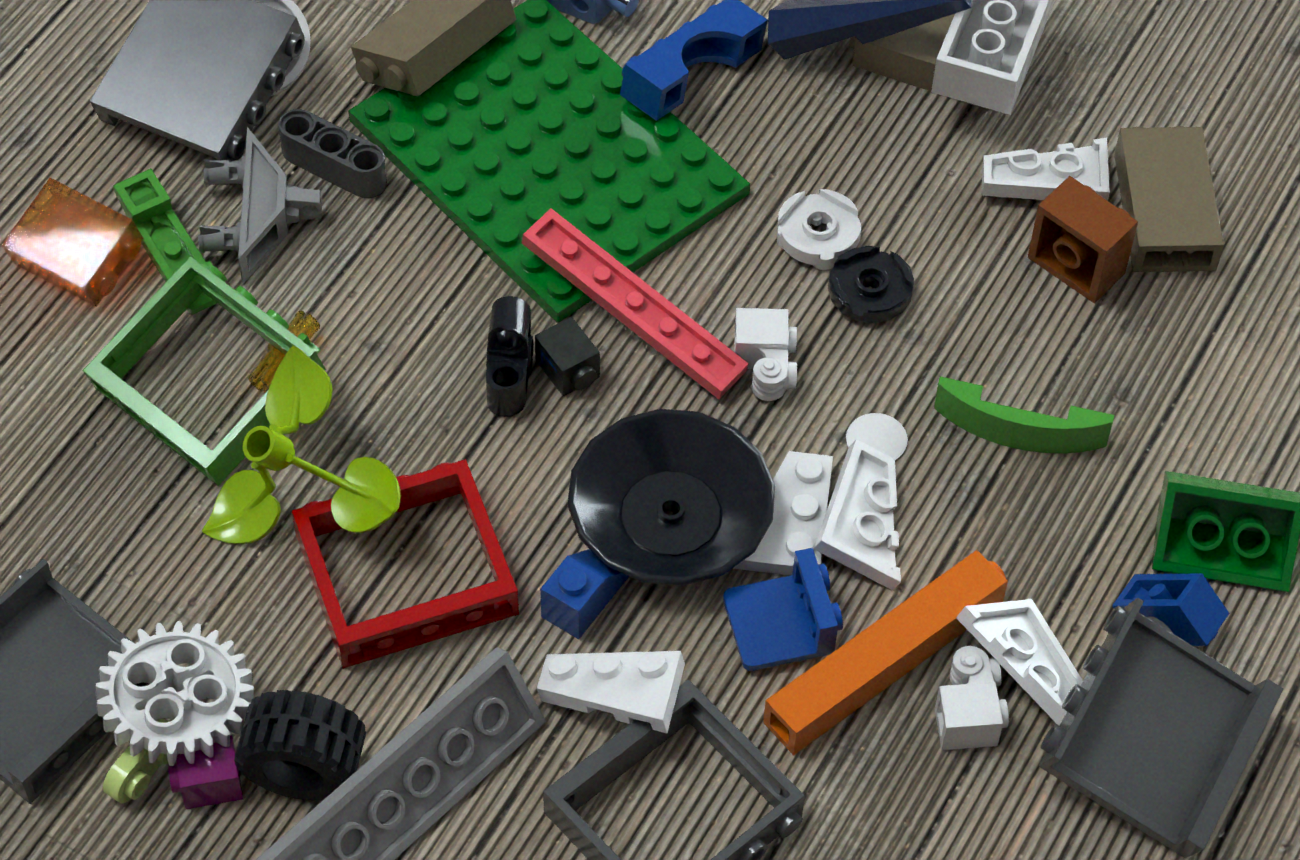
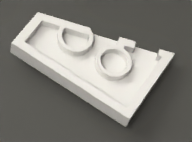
(1037, 175)
(798, 513)
(860, 516)
(1026, 649)
(619, 683)

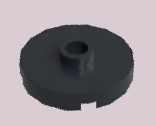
(876, 269)

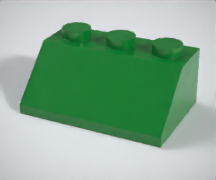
(1227, 531)

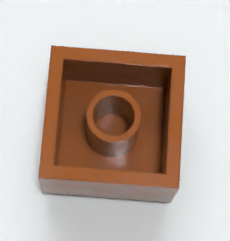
(1082, 239)

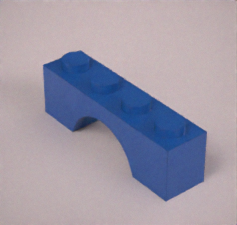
(722, 34)

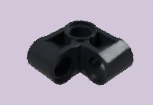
(509, 356)

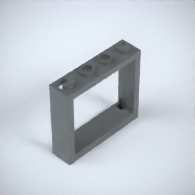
(639, 740)

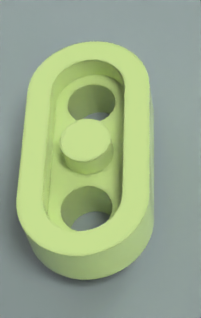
(131, 775)

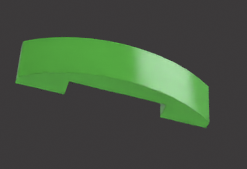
(163, 233)
(1020, 428)

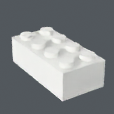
(990, 52)

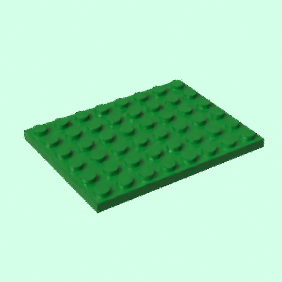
(543, 128)

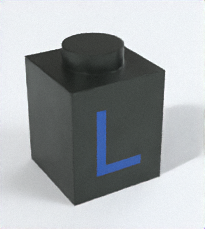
(567, 356)

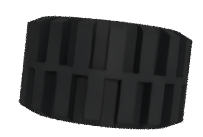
(299, 744)

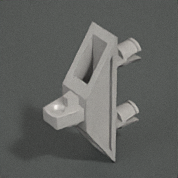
(266, 206)

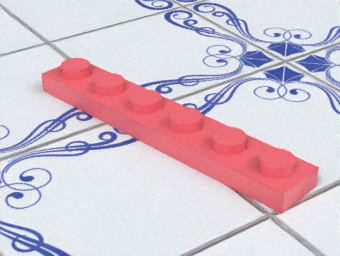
(635, 303)

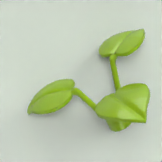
(245, 504)

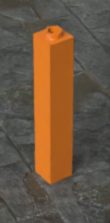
(881, 653)

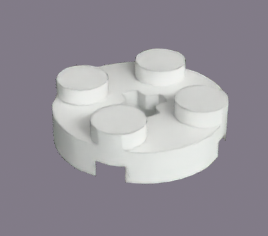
(812, 246)

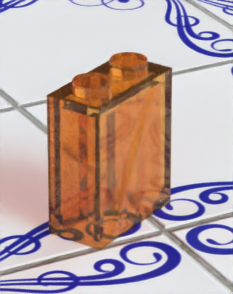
(73, 242)

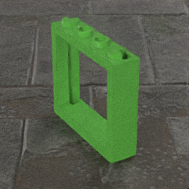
(150, 324)

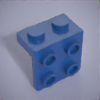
(784, 616)

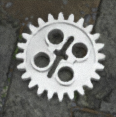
(174, 693)

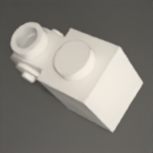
(764, 343)
(970, 708)

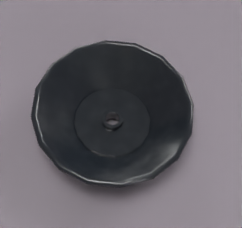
(676, 465)

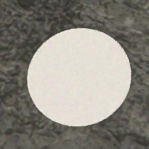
(880, 433)

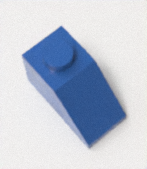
(579, 592)
(1180, 601)

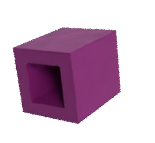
(207, 779)

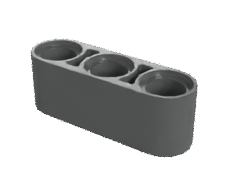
(332, 153)

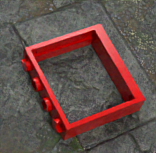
(426, 620)

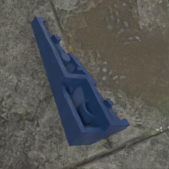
(812, 24)

